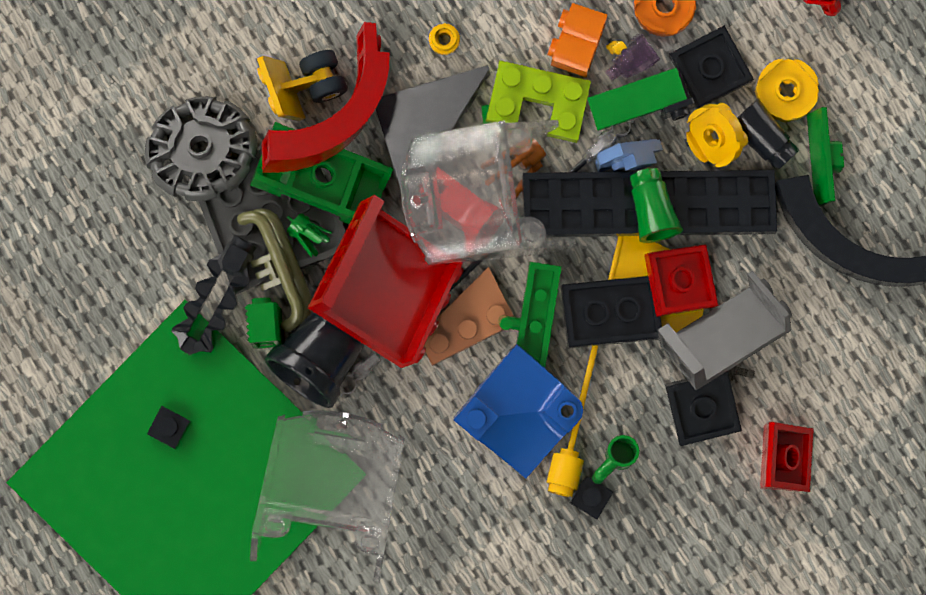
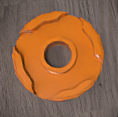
(664, 23)

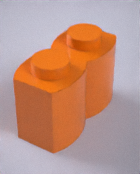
(578, 39)

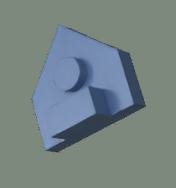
(628, 155)

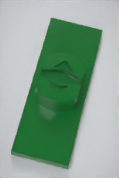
(636, 99)
(824, 156)

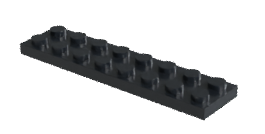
(604, 205)

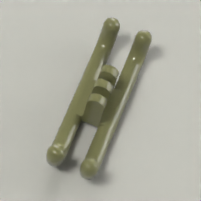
(280, 265)

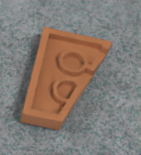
(468, 319)

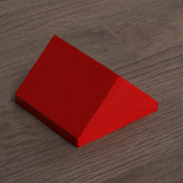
(786, 457)

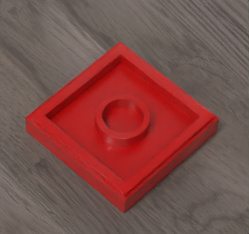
(681, 280)

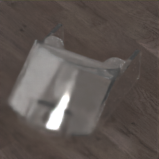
(464, 198)
(333, 475)

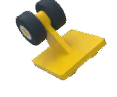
(284, 90)

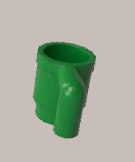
(619, 455)

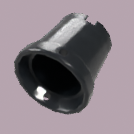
(318, 357)

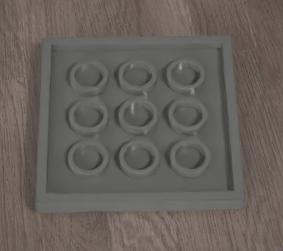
(222, 222)

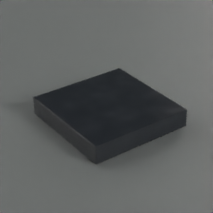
(711, 67)
(703, 412)

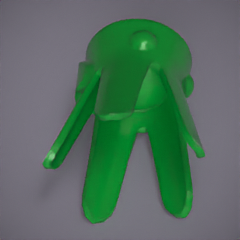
(303, 228)

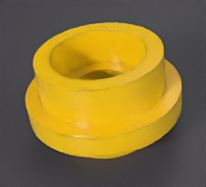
(444, 29)

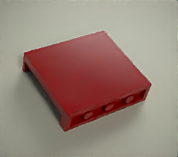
(384, 287)

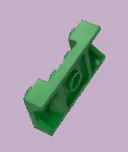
(351, 182)

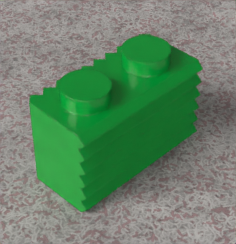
(264, 323)

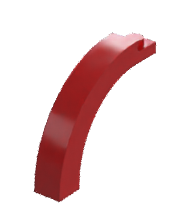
(314, 144)

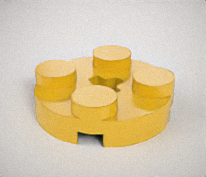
(805, 89)
(728, 128)

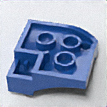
(520, 411)

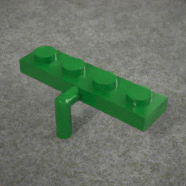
(537, 310)

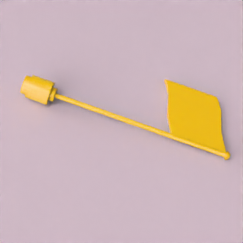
(626, 263)

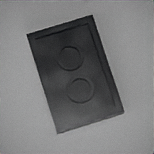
(609, 312)

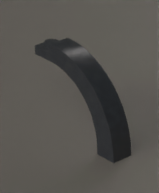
(834, 249)

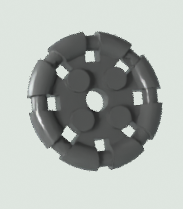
(206, 164)

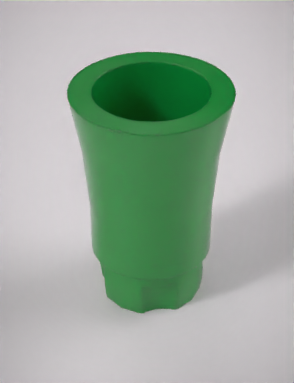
(653, 207)

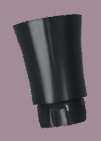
(766, 135)

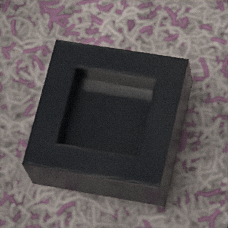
(168, 427)
(591, 497)

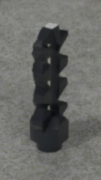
(233, 261)

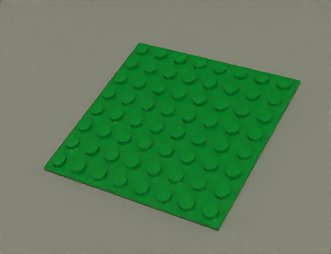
(159, 513)

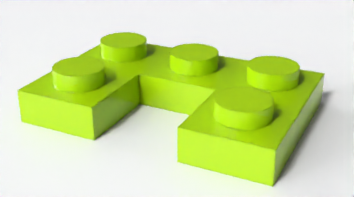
(562, 92)

